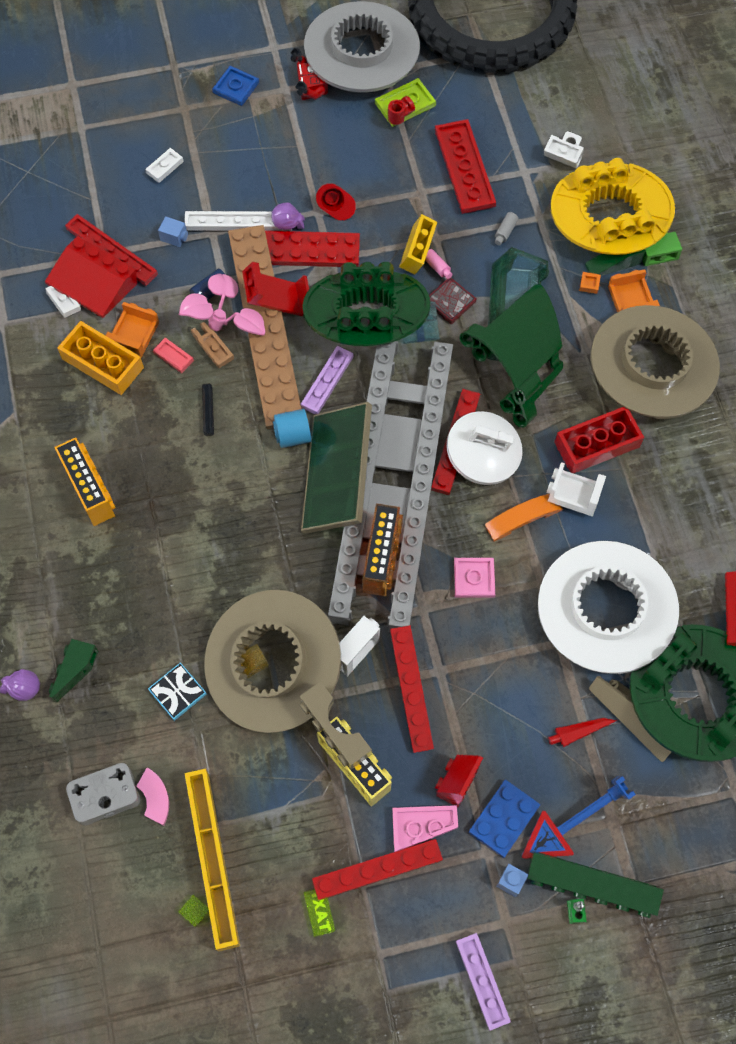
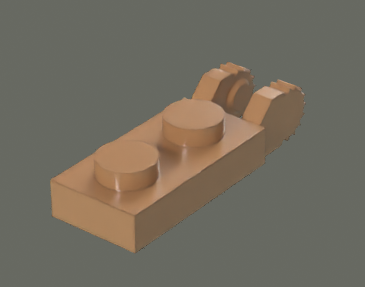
(213, 346)

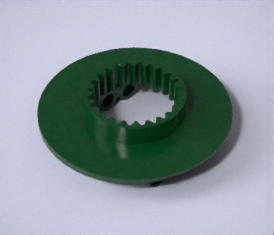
(328, 299)
(650, 695)

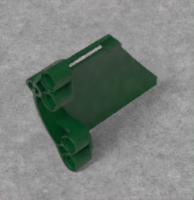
(523, 342)

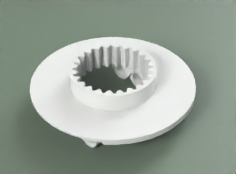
(630, 571)

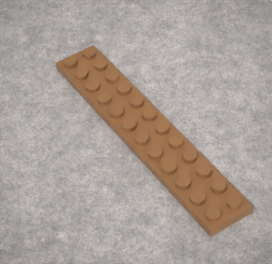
(271, 351)

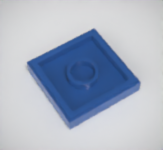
(235, 85)

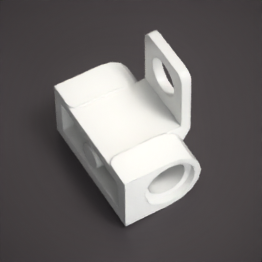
(565, 151)

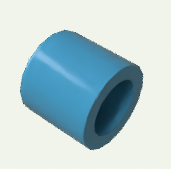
(291, 428)

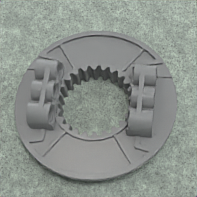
(361, 72)

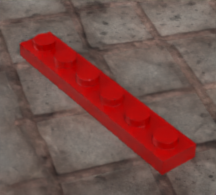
(80, 227)
(446, 472)
(411, 689)
(377, 869)

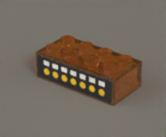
(382, 550)

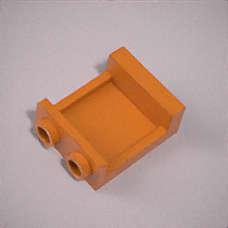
(630, 290)
(134, 328)

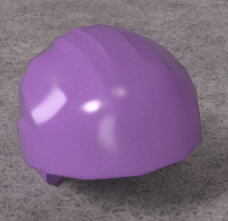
(287, 217)
(21, 685)

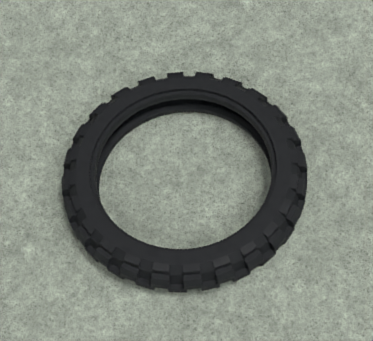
(492, 55)

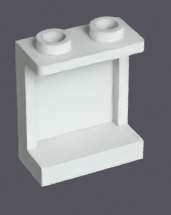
(575, 491)

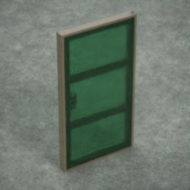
(337, 468)

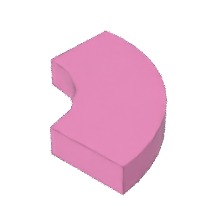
(155, 795)

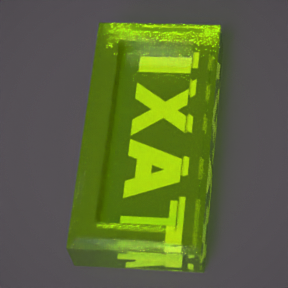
(319, 914)

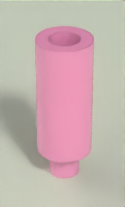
(438, 264)

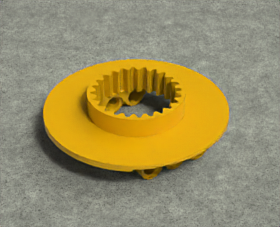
(612, 236)

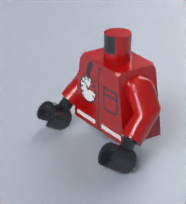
(309, 83)

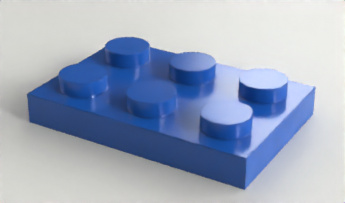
(504, 818)

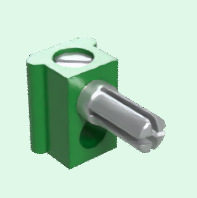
(574, 906)

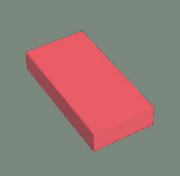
(173, 355)

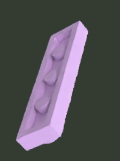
(327, 380)
(483, 982)

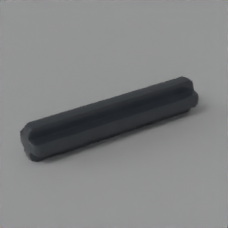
(207, 403)

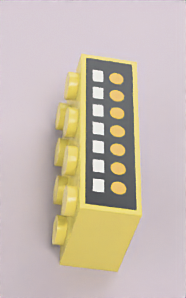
(367, 775)

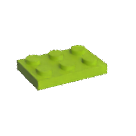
(415, 90)

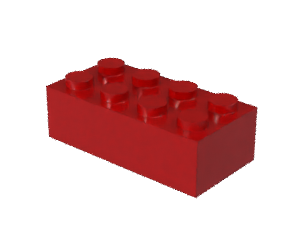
(599, 439)

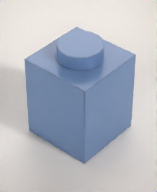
(173, 232)
(512, 880)

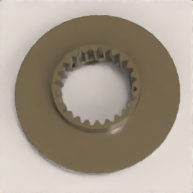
(645, 394)
(250, 620)

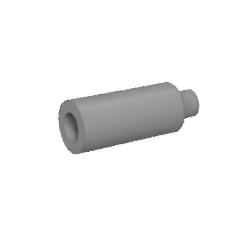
(506, 228)

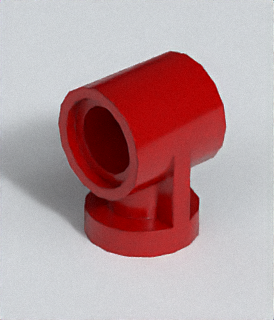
(399, 109)

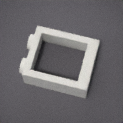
(358, 644)

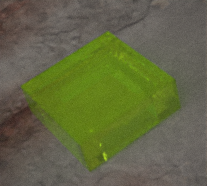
(194, 910)

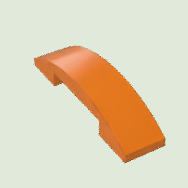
(521, 515)

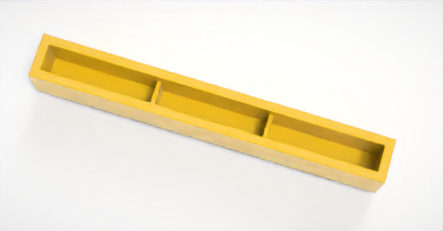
(212, 860)

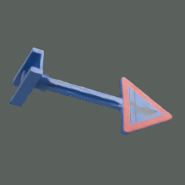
(549, 839)

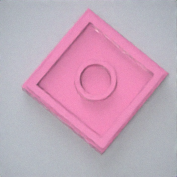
(474, 578)

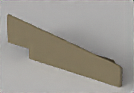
(618, 701)

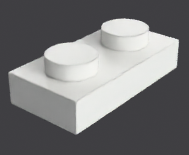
(164, 165)
(65, 305)

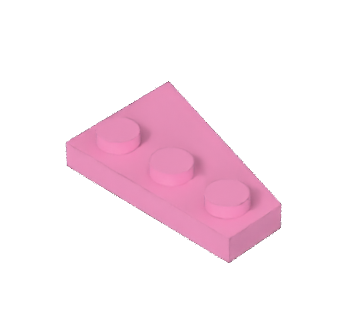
(420, 824)

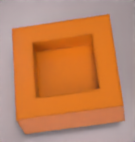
(590, 282)

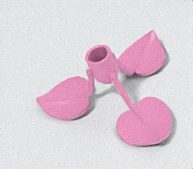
(198, 307)

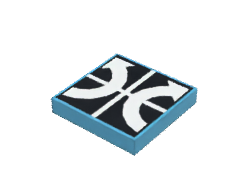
(177, 691)

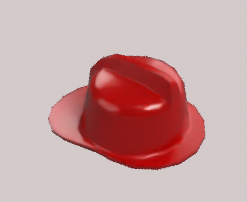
(335, 201)

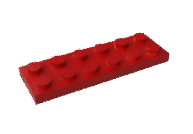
(465, 166)
(313, 248)

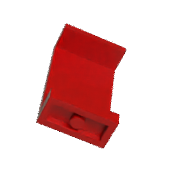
(273, 291)

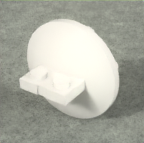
(484, 448)

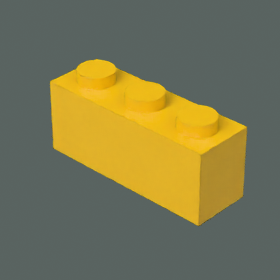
(418, 244)

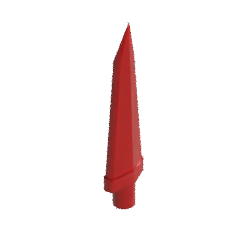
(572, 733)

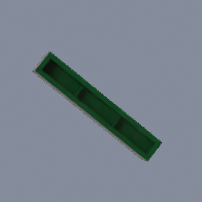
(594, 883)

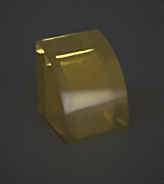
(254, 661)

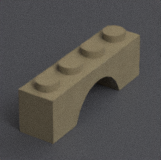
(351, 747)

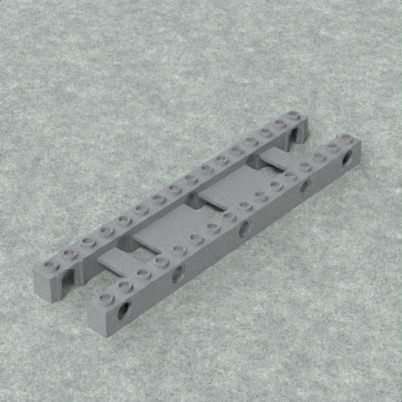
(401, 446)

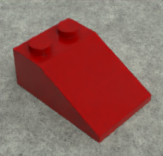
(458, 778)

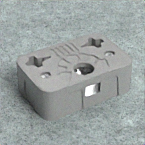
(101, 787)

